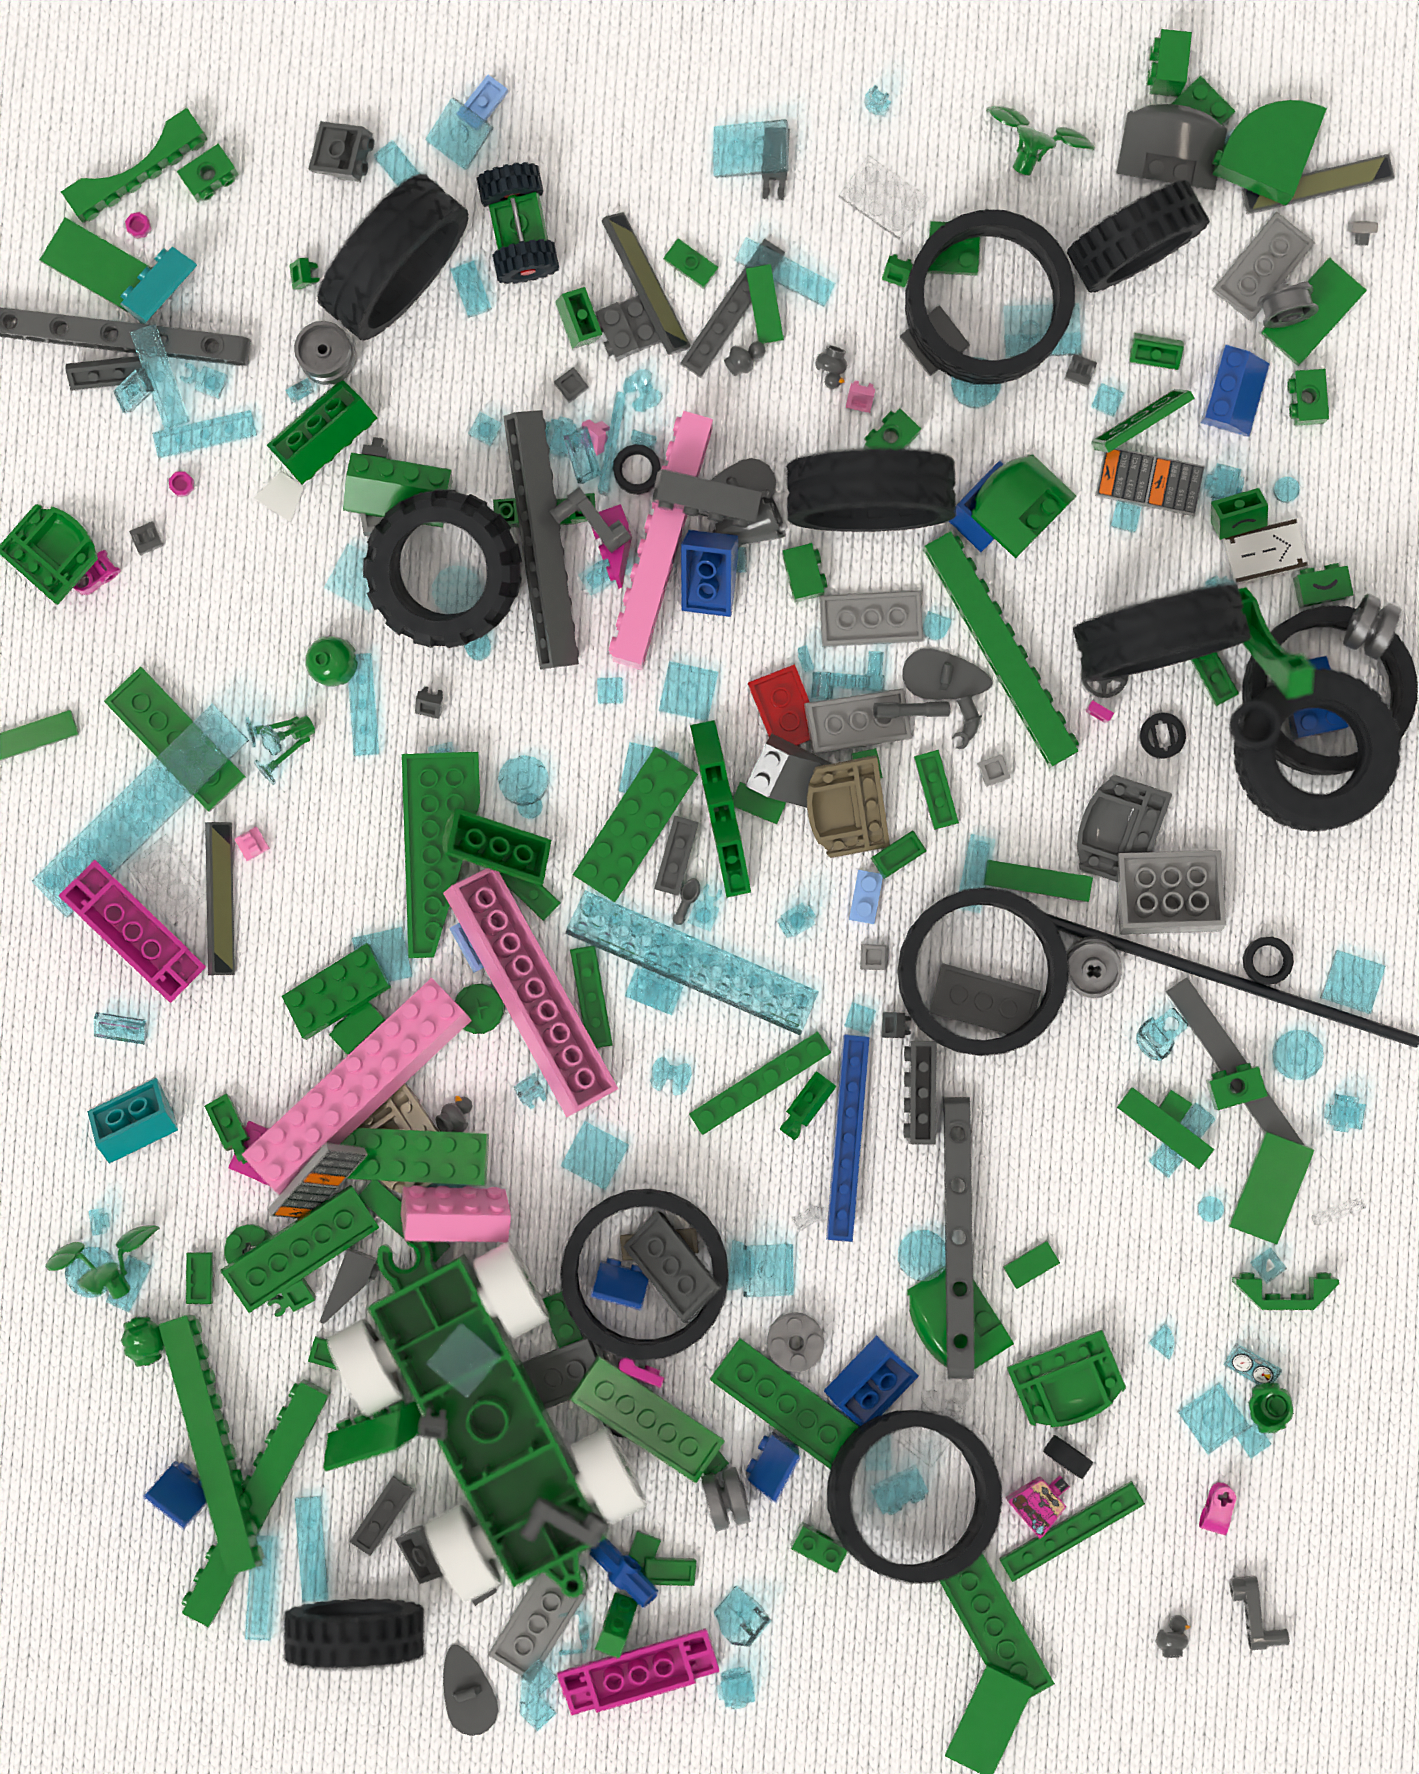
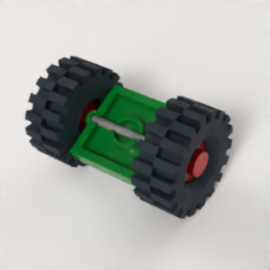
(518, 223)

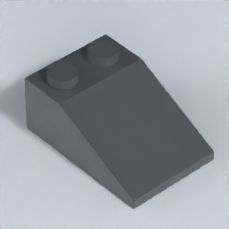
(784, 771)

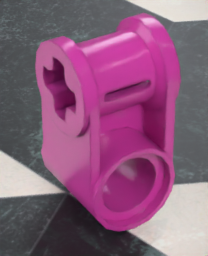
(98, 575)
(1217, 1512)

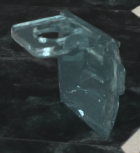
(1154, 1039)

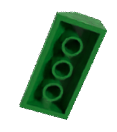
(322, 431)
(380, 483)
(496, 846)
(371, 1435)

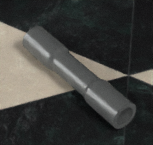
(927, 709)

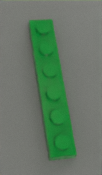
(760, 1083)

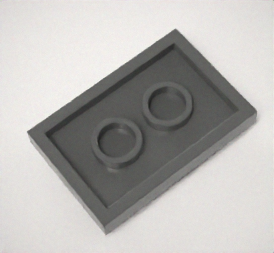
(560, 1371)

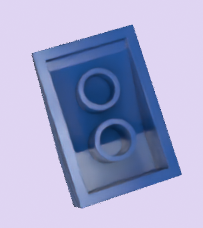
(965, 523)
(708, 572)
(1315, 721)
(620, 1284)
(773, 1465)
(178, 1494)

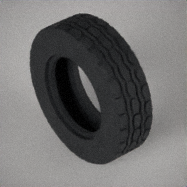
(1375, 765)

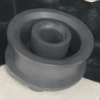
(1287, 305)
(795, 1358)

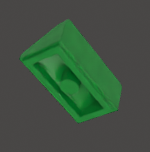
(1156, 351)

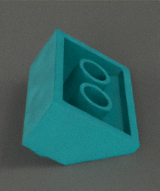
(157, 284)
(132, 1121)

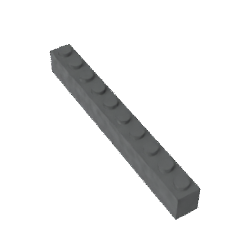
(541, 539)

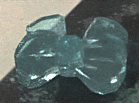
(641, 382)
(679, 1074)

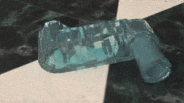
(824, 682)

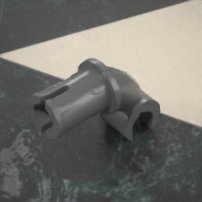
(971, 719)

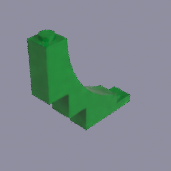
(721, 808)

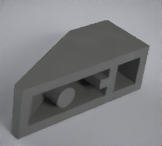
(352, 1277)

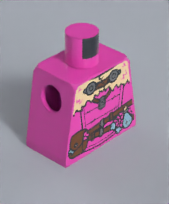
(1039, 1503)

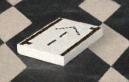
(1266, 551)

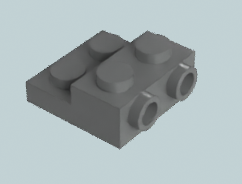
(341, 151)
(626, 328)
(419, 1554)

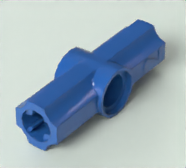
(624, 1573)

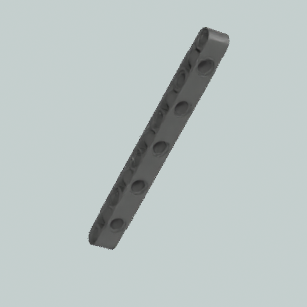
(93, 334)
(958, 1256)

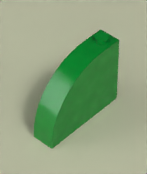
(1271, 148)

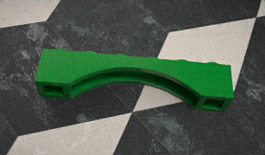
(178, 138)
(1288, 671)

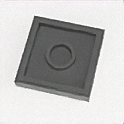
(946, 329)

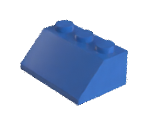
(1235, 391)
(871, 1382)

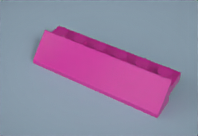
(132, 931)
(639, 1673)

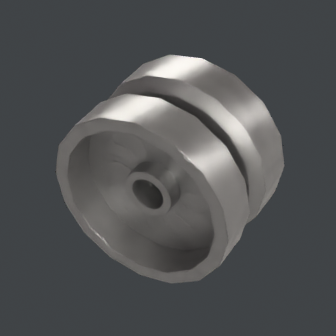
(325, 338)
(1372, 626)
(1094, 952)
(727, 1498)

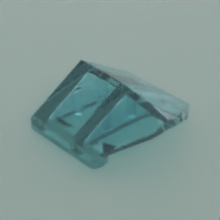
(741, 1618)

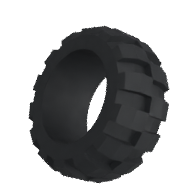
(396, 604)

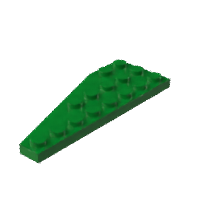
(431, 792)

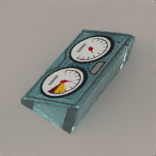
(1251, 1365)

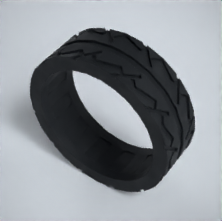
(1012, 228)
(392, 256)
(871, 489)
(1161, 632)
(1397, 664)
(1056, 965)
(608, 1339)
(986, 1507)

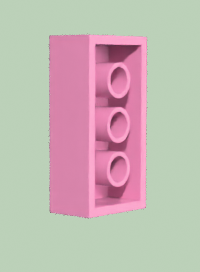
(455, 1214)

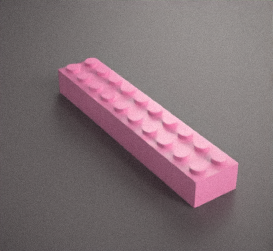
(659, 549)
(530, 990)
(358, 1084)

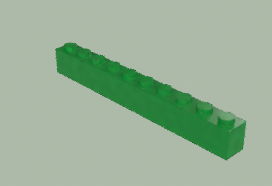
(1000, 649)
(211, 1444)
(262, 1490)

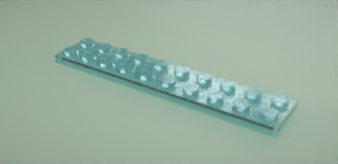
(145, 803)
(692, 962)

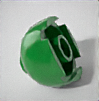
(331, 661)

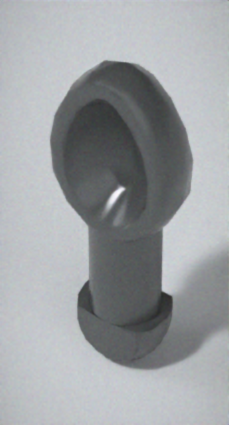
(689, 893)

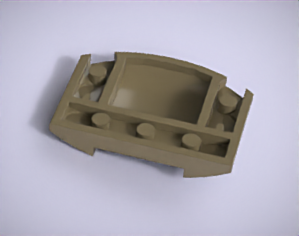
(848, 807)
(401, 1112)

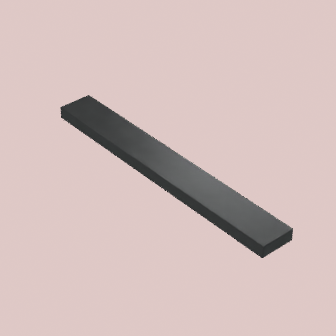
(1226, 1055)

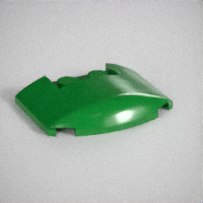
(1020, 502)
(50, 551)
(928, 1316)
(1068, 1381)

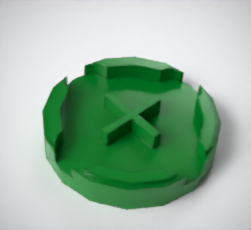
(482, 1006)

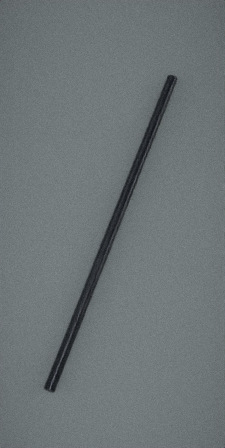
(1239, 983)

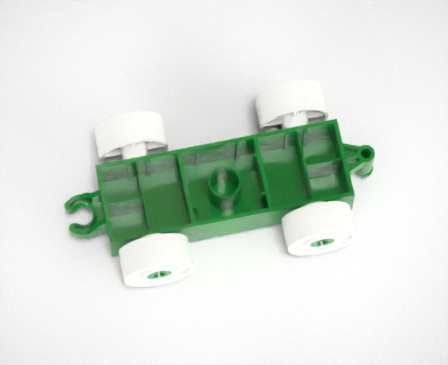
(498, 1435)

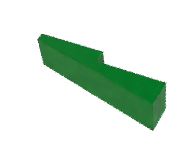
(1038, 881)

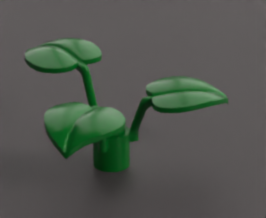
(1034, 139)
(106, 1275)

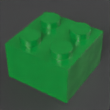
(1170, 63)

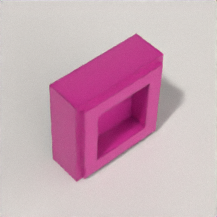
(1099, 712)

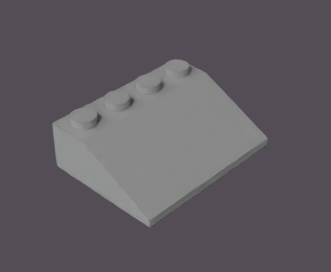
(1170, 892)

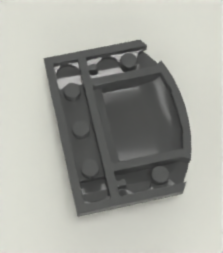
(1171, 145)
(1117, 820)

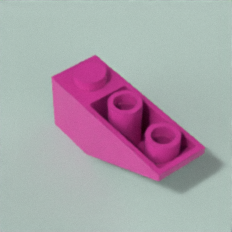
(618, 558)

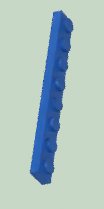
(847, 1138)

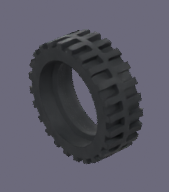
(1138, 236)
(353, 1634)

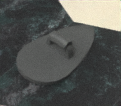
(748, 474)
(943, 676)
(467, 1693)

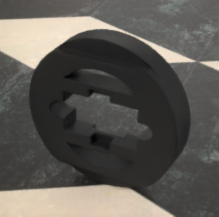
(1156, 751)

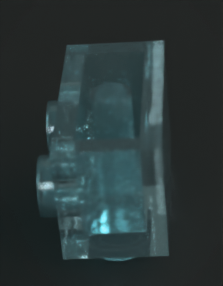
(654, 991)
(899, 1490)

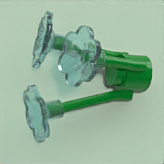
(299, 728)

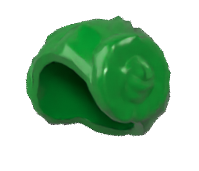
(142, 1341)
(1270, 1407)

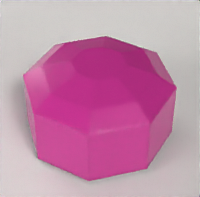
(138, 225)
(181, 483)

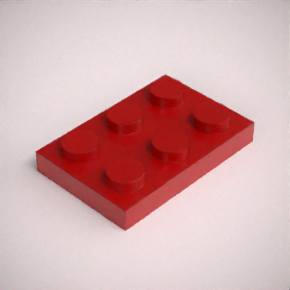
(781, 704)

